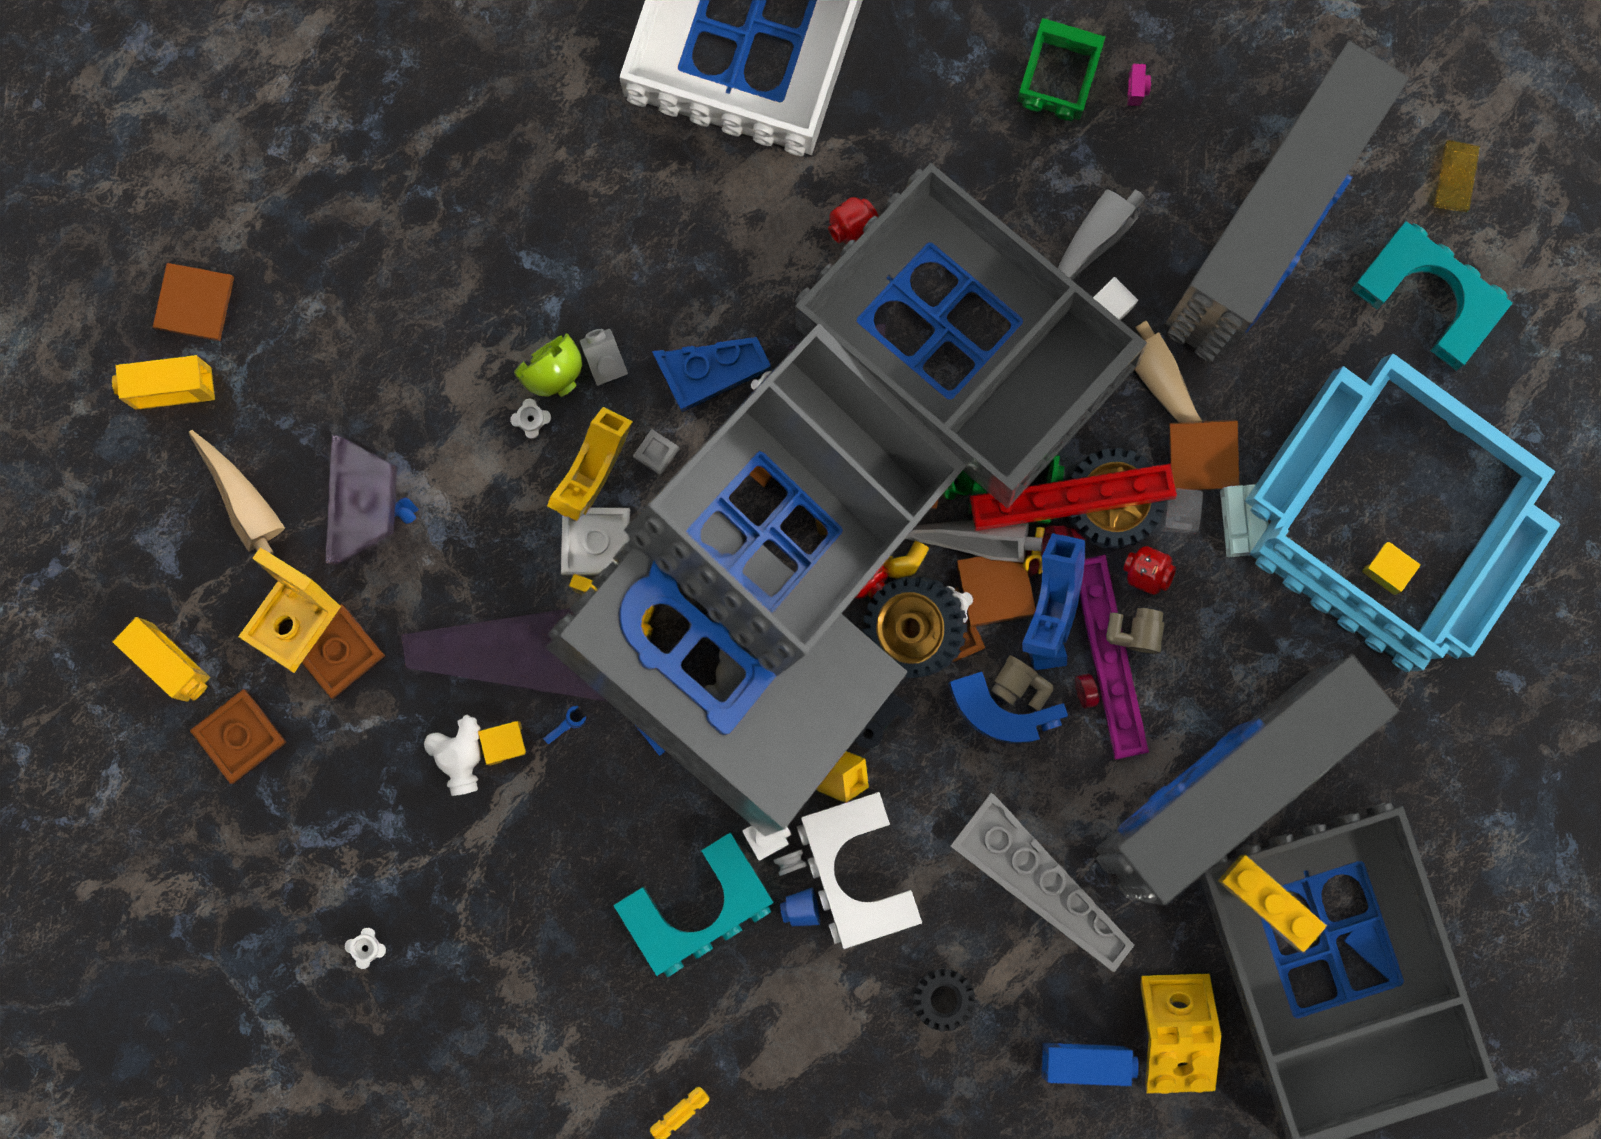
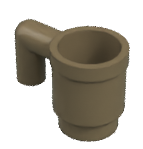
(1145, 631)
(1015, 680)

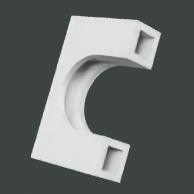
(854, 920)

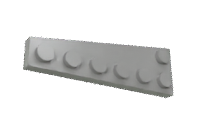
(1022, 866)

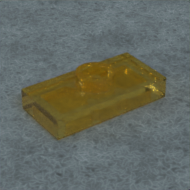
(1457, 176)

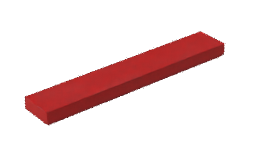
(1076, 497)

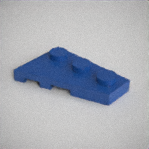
(710, 370)

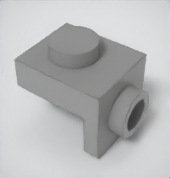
(603, 356)

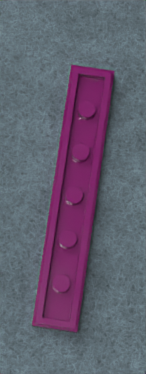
(1111, 662)

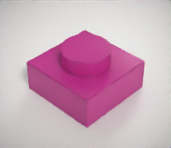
(1138, 84)

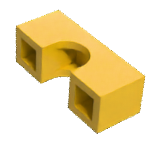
(1272, 903)

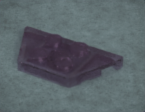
(359, 500)

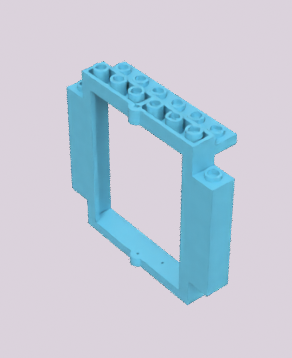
(1485, 579)

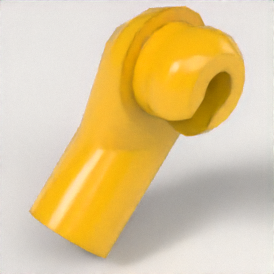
(906, 565)

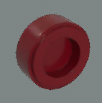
(1086, 690)

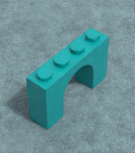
(1477, 302)
(667, 946)

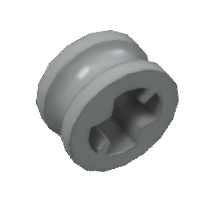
(790, 862)

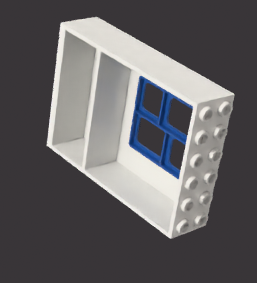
(663, 73)

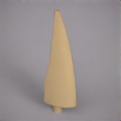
(1163, 378)
(246, 508)

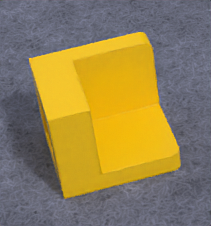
(1391, 568)
(502, 742)
(846, 778)

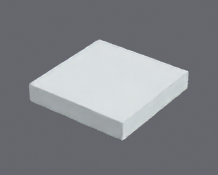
(593, 540)

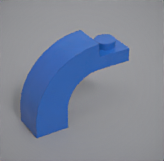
(1059, 596)
(986, 717)

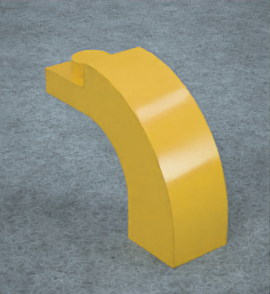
(592, 465)

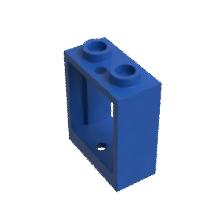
(1088, 1064)

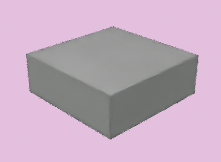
(656, 452)

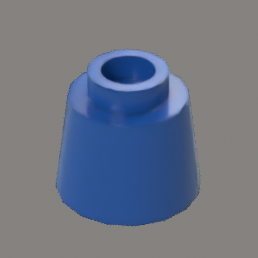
(801, 909)

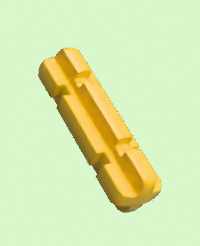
(679, 1114)

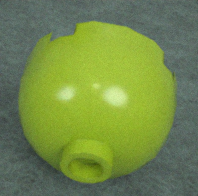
(552, 368)

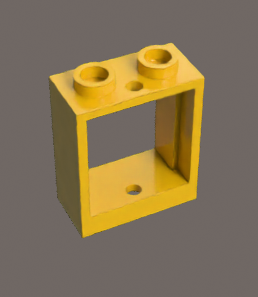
(164, 382)
(162, 660)

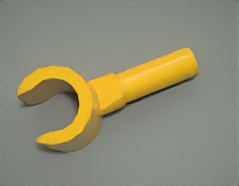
(1035, 554)

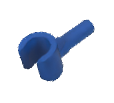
(404, 510)
(564, 726)

